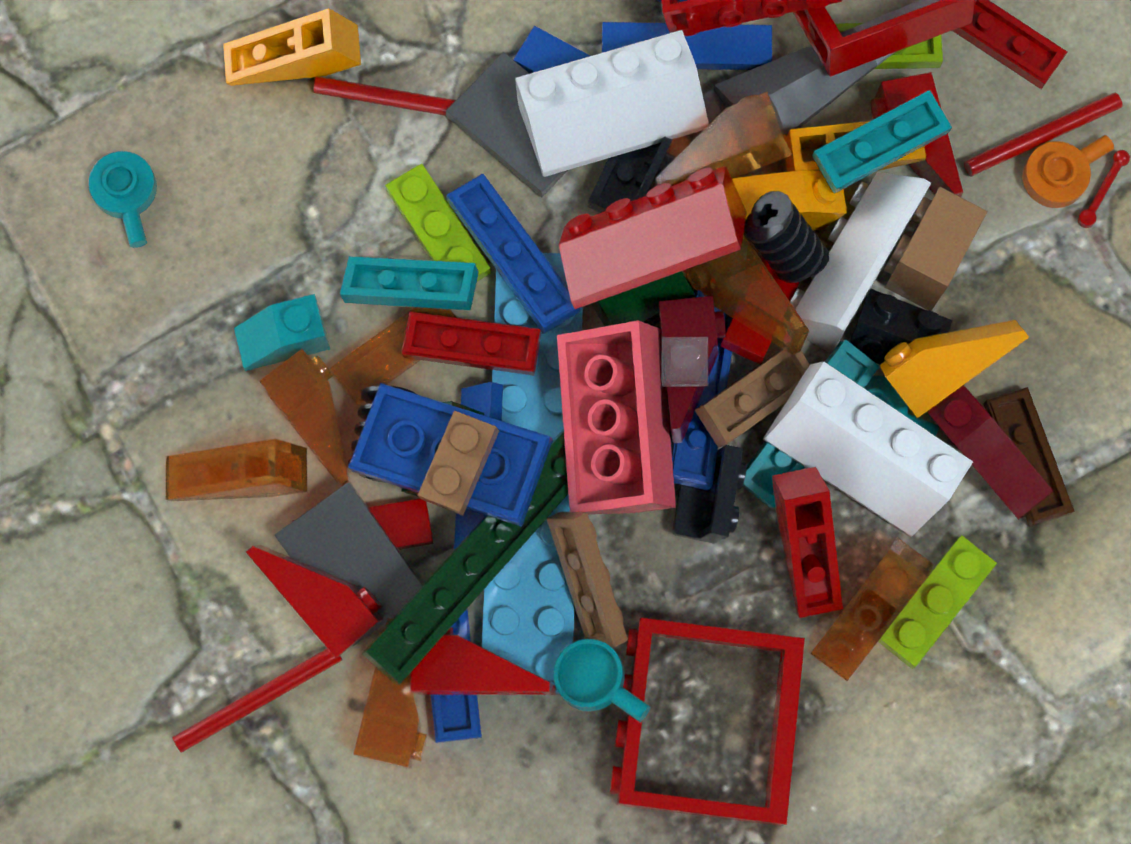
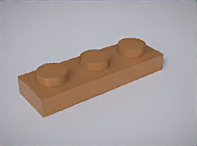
(752, 397)
(587, 577)

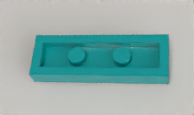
(881, 141)
(409, 283)

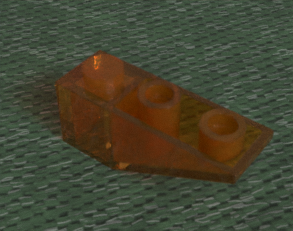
(872, 608)

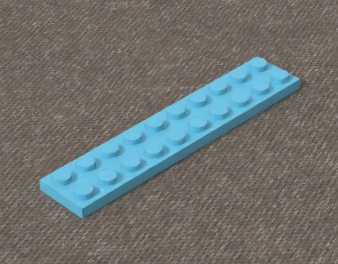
(529, 601)

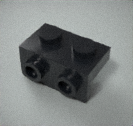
(630, 175)
(891, 321)
(712, 513)

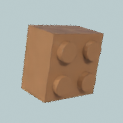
(933, 247)

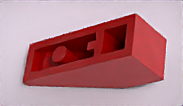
(940, 162)
(808, 540)
(326, 603)
(467, 669)

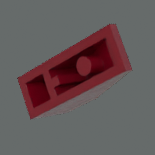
(690, 319)
(991, 451)

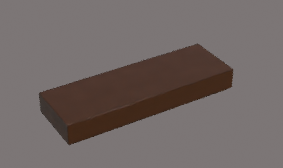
(1021, 423)

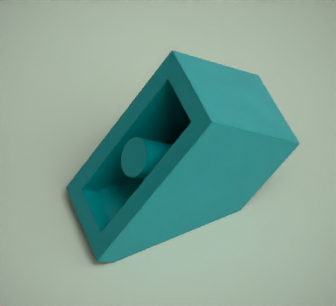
(281, 332)

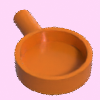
(1061, 172)

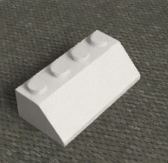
(612, 103)
(857, 255)
(867, 448)

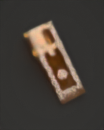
(738, 138)
(751, 295)
(308, 403)
(237, 472)
(391, 724)

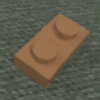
(458, 463)

